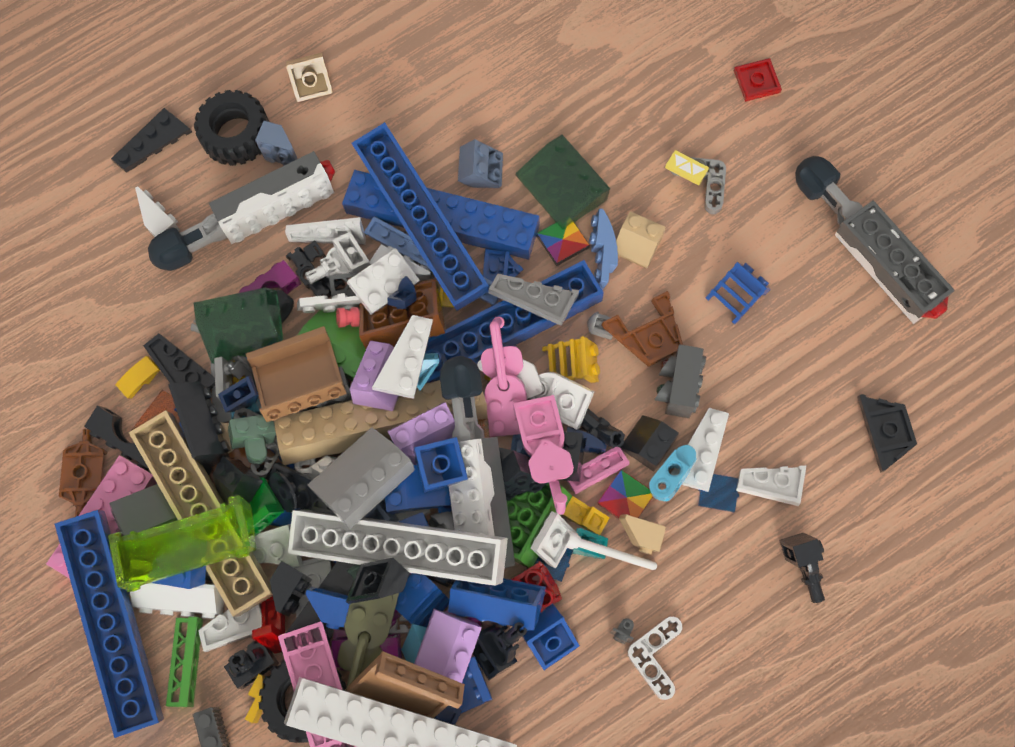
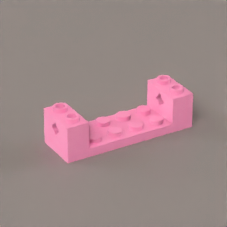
(310, 657)

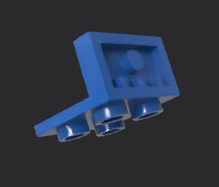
(475, 688)

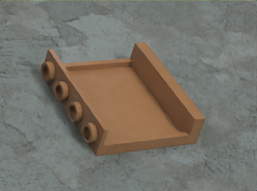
(296, 374)
(407, 686)

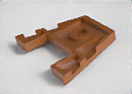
(652, 340)

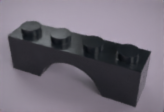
(107, 425)

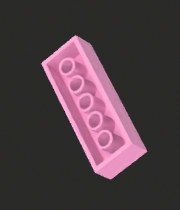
(120, 481)

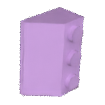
(366, 375)
(429, 427)
(448, 645)

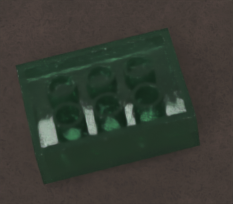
(563, 182)
(239, 323)

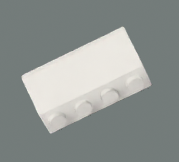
(170, 599)

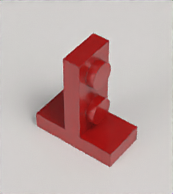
(272, 626)

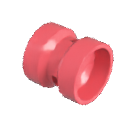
(346, 317)

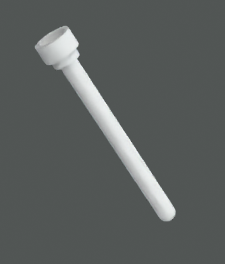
(573, 540)

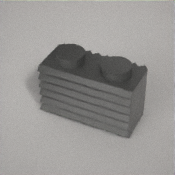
(211, 728)

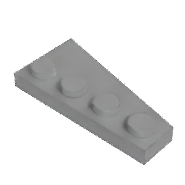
(542, 300)

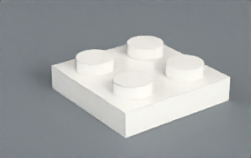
(549, 540)

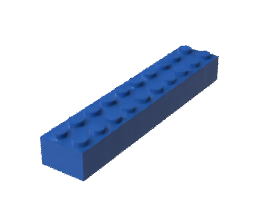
(421, 216)
(472, 220)
(473, 335)
(109, 624)

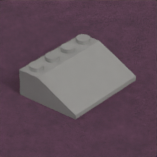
(362, 477)

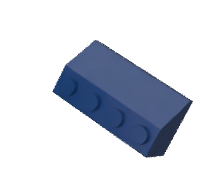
(501, 603)

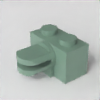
(253, 435)

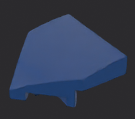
(499, 263)

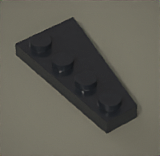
(150, 139)
(176, 364)
(305, 496)
(336, 581)

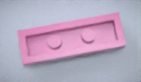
(600, 468)

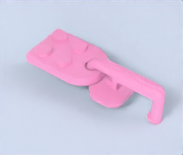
(502, 366)
(543, 441)

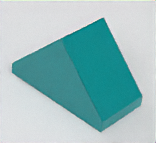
(592, 537)

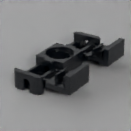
(304, 258)

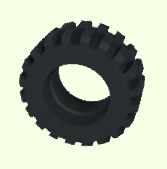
(221, 110)
(274, 704)

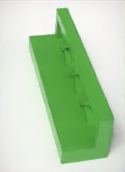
(190, 662)

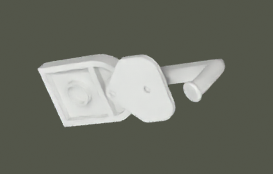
(570, 396)

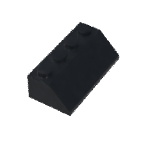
(200, 422)

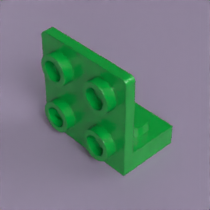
(264, 507)

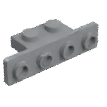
(223, 380)

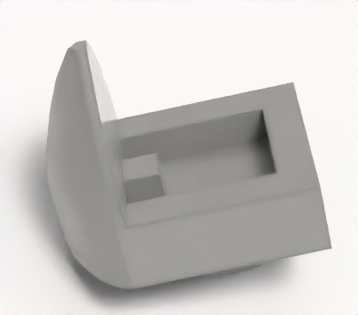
(595, 325)

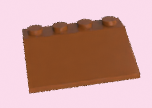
(389, 322)

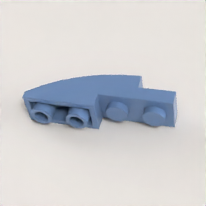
(605, 246)

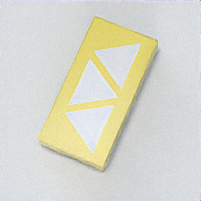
(687, 167)

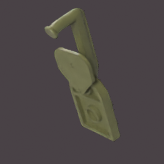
(366, 630)

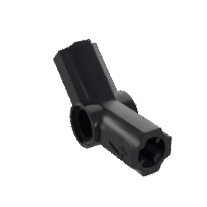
(602, 430)

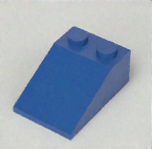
(410, 496)

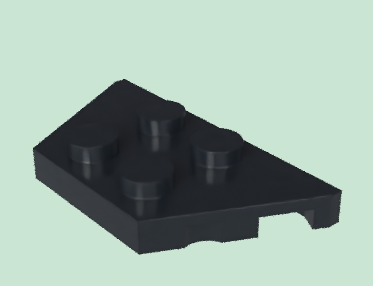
(888, 429)

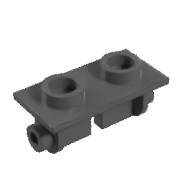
(240, 367)
(623, 632)

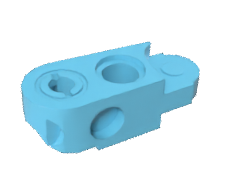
(682, 459)

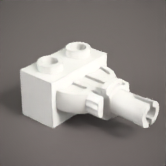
(342, 258)

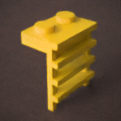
(583, 359)

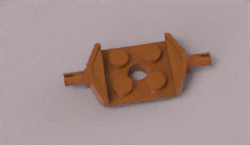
(74, 457)

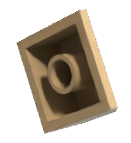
(309, 77)
(639, 239)

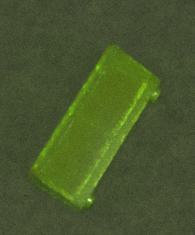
(183, 545)

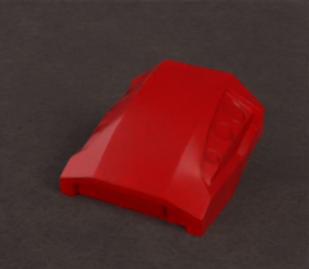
(540, 575)

